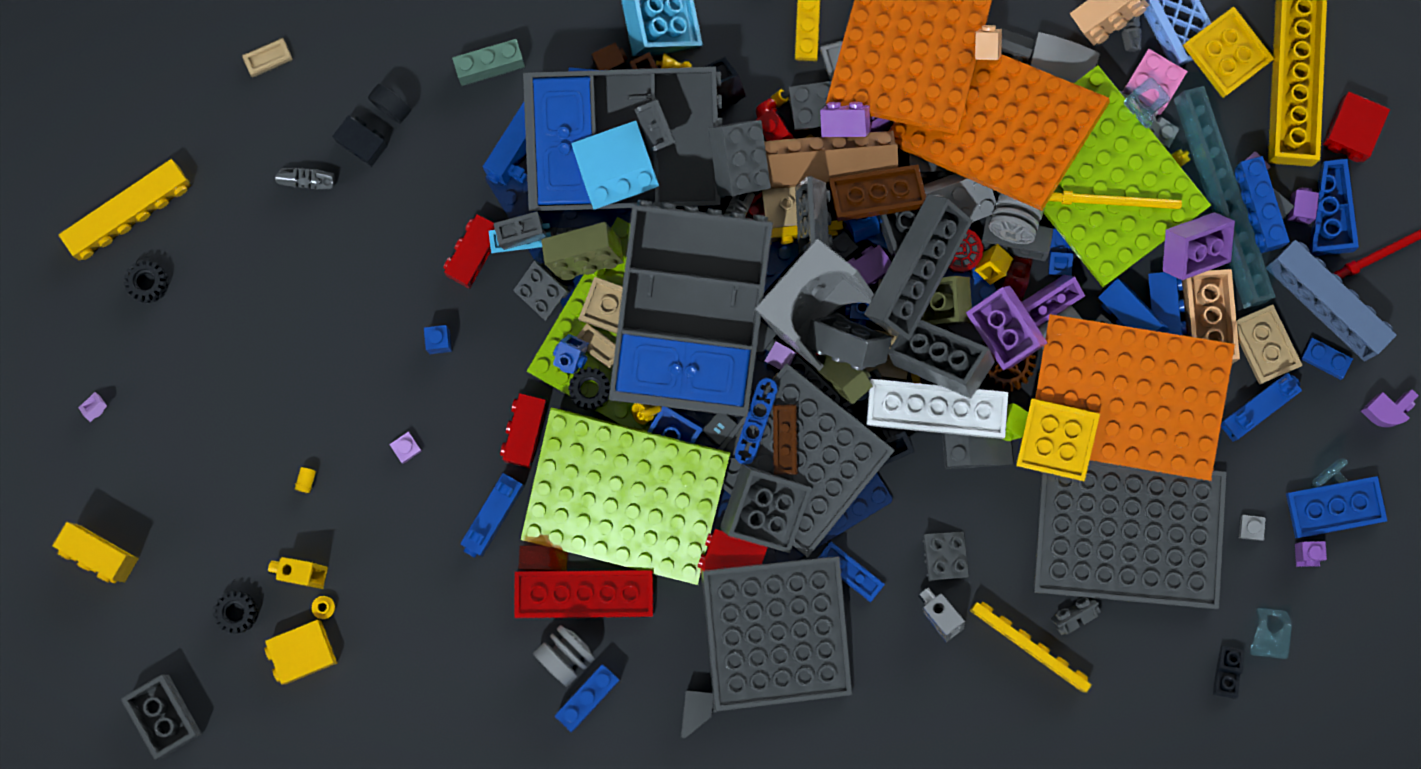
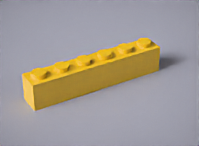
(125, 210)

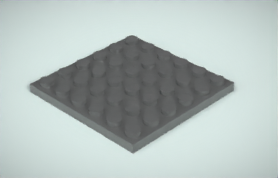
(833, 454)
(776, 633)

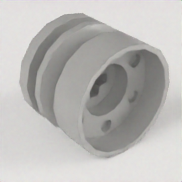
(1015, 220)
(564, 655)

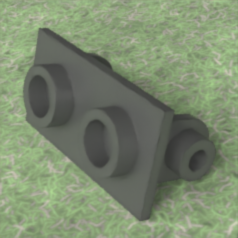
(1066, 619)

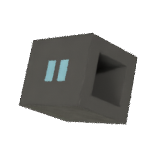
(719, 428)

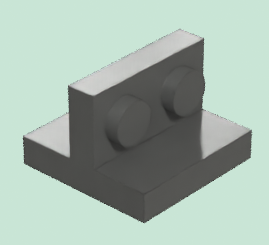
(1016, 46)

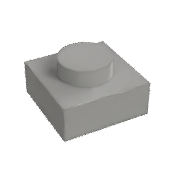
(1252, 527)

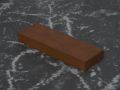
(785, 439)

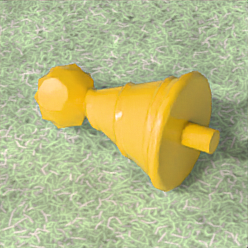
(668, 62)

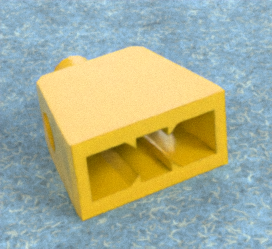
(299, 572)

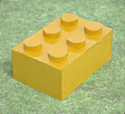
(94, 553)

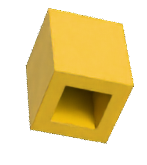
(994, 264)

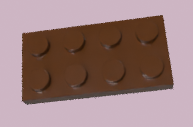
(877, 193)

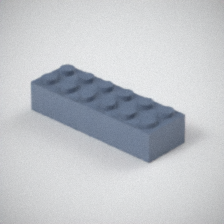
(1331, 300)

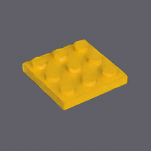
(1228, 52)
(1058, 439)

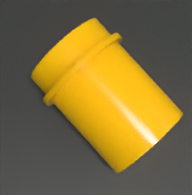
(305, 480)

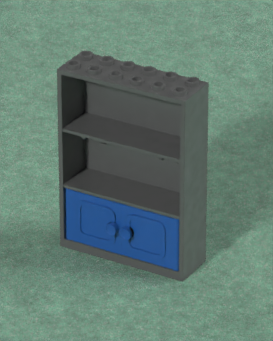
(586, 103)
(690, 308)

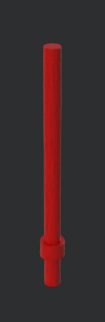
(1354, 266)

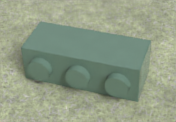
(488, 62)

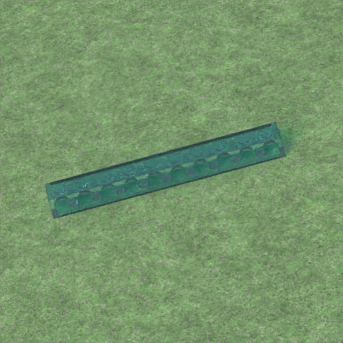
(1224, 194)

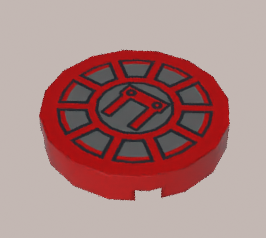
(968, 253)

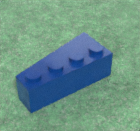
(1335, 222)

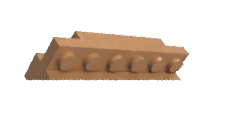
(828, 157)

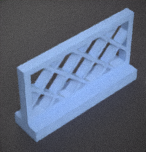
(1164, 29)

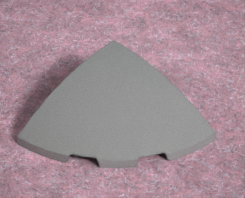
(1062, 57)

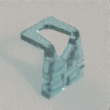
(1145, 115)
(1332, 470)
(1272, 644)

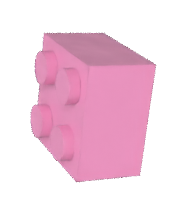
(1162, 71)

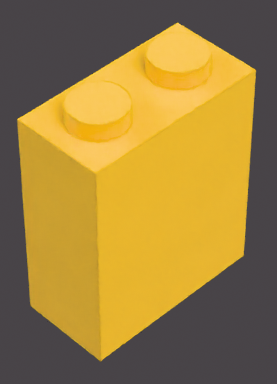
(300, 652)

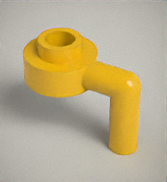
(644, 413)

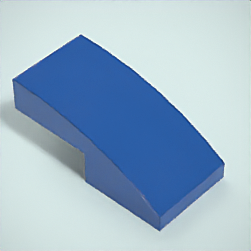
(1060, 255)

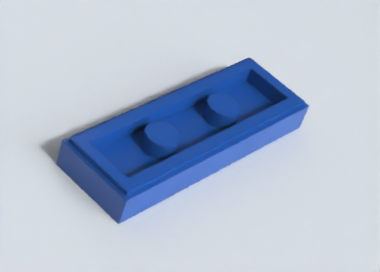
(854, 574)

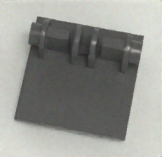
(541, 289)
(945, 556)

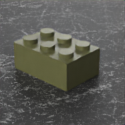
(582, 251)

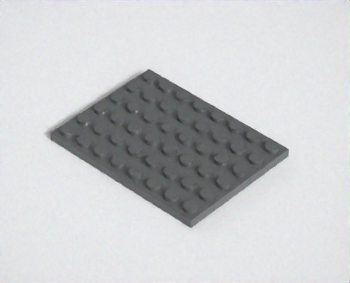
(1131, 536)

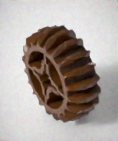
(1019, 376)

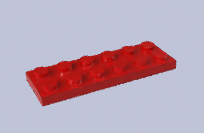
(583, 594)

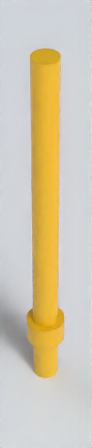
(1069, 197)

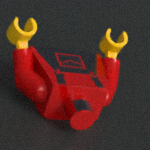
(772, 122)

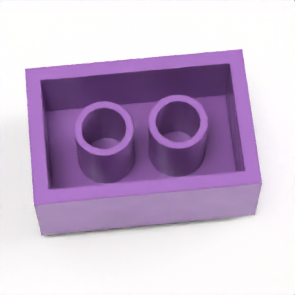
(1198, 246)
(1006, 327)

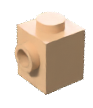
(988, 43)

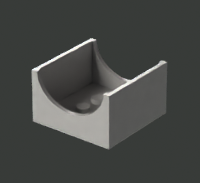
(809, 291)

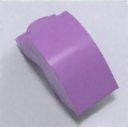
(1386, 413)

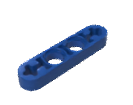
(759, 422)

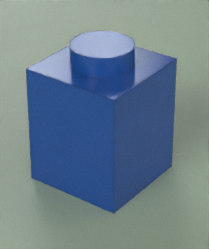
(437, 339)

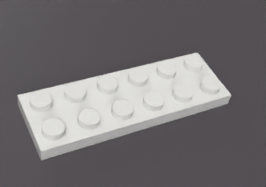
(936, 409)

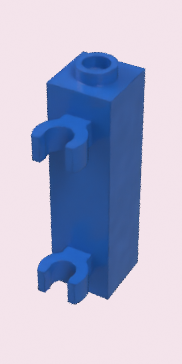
(508, 152)
(1261, 406)
(492, 515)

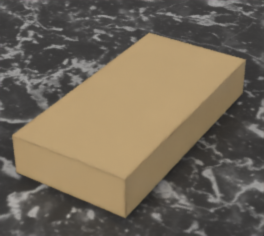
(267, 57)
(599, 345)

